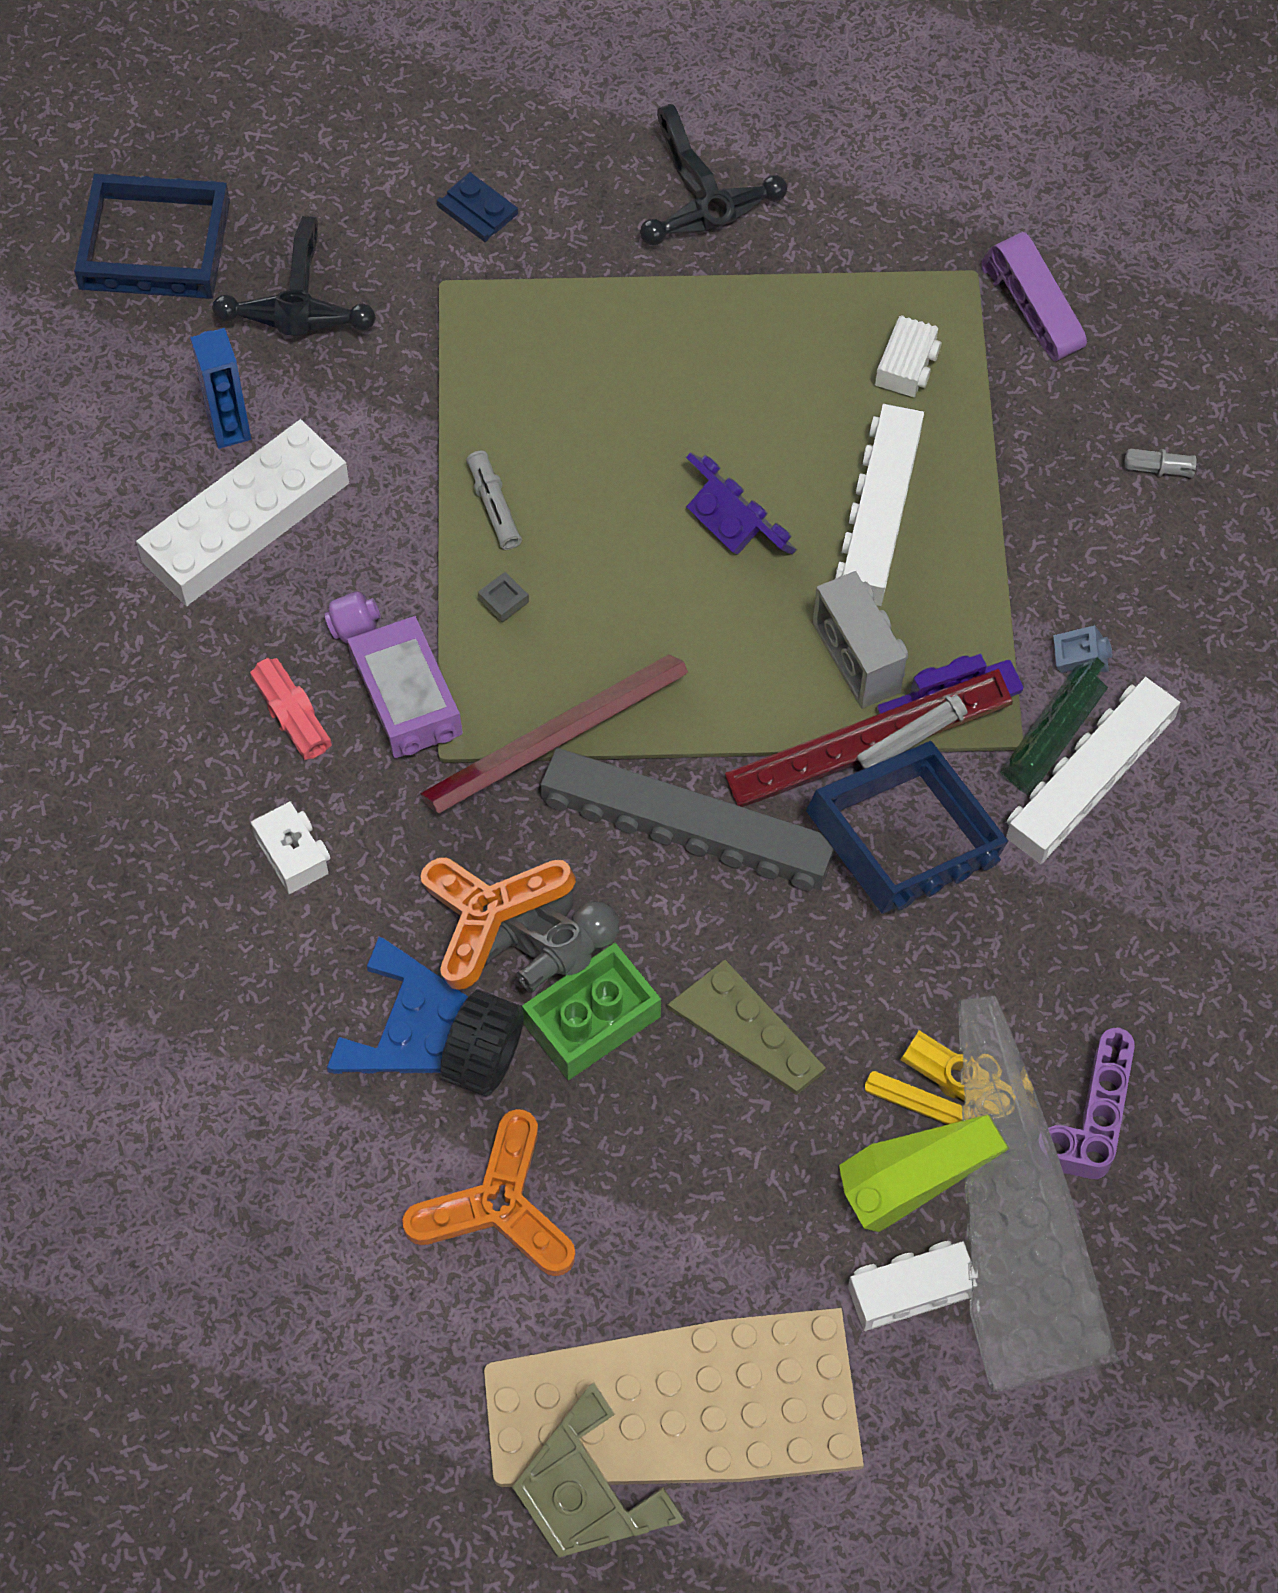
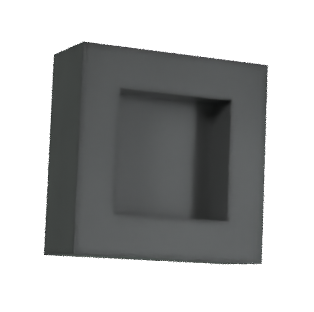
(503, 596)

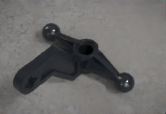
(700, 180)
(295, 310)

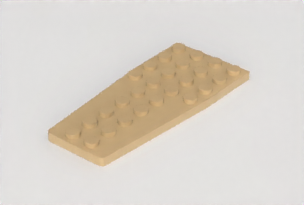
(690, 1402)

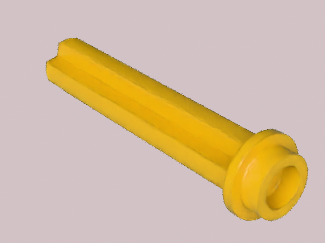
(913, 1098)

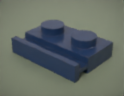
(477, 207)

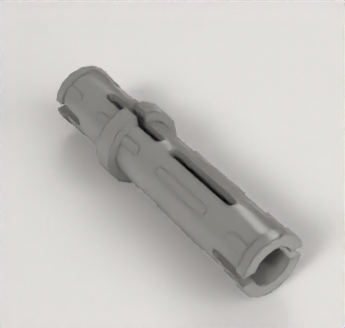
(489, 488)

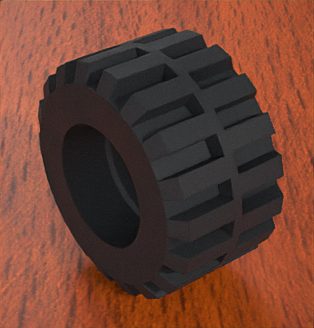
(482, 1042)

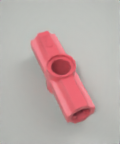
(291, 708)

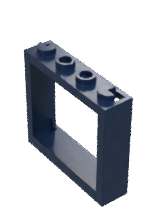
(150, 278)
(950, 791)

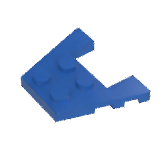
(417, 1023)

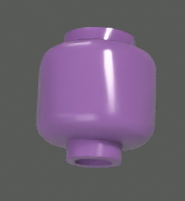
(351, 616)

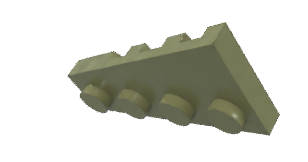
(738, 1018)

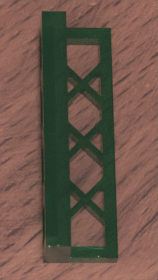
(1055, 727)

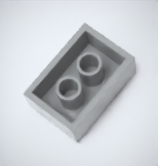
(859, 639)

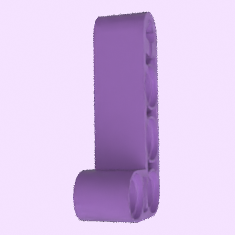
(1036, 293)
(1099, 1103)

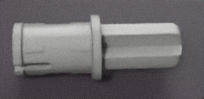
(1160, 462)

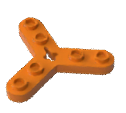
(506, 899)
(472, 1211)

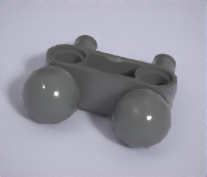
(555, 940)

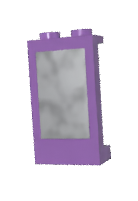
(406, 686)

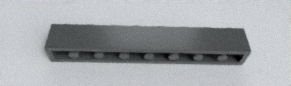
(687, 819)

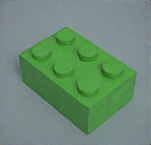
(591, 1011)

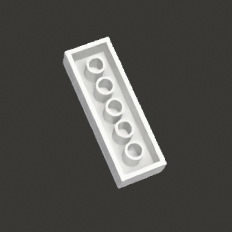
(243, 512)

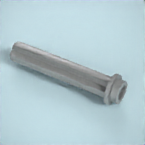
(914, 732)

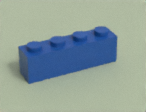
(221, 387)

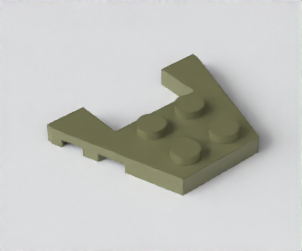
(572, 1496)

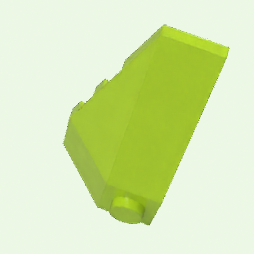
(908, 1171)

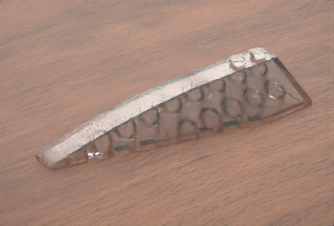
(1029, 1262)

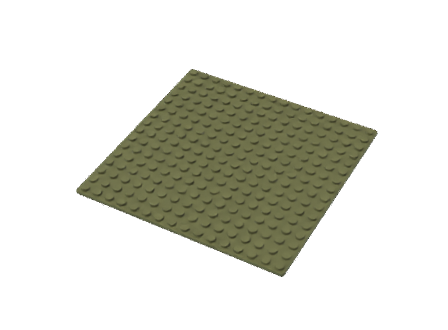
(588, 421)

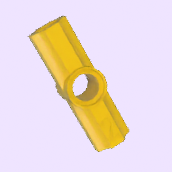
(935, 1063)

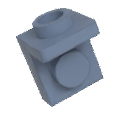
(1081, 646)

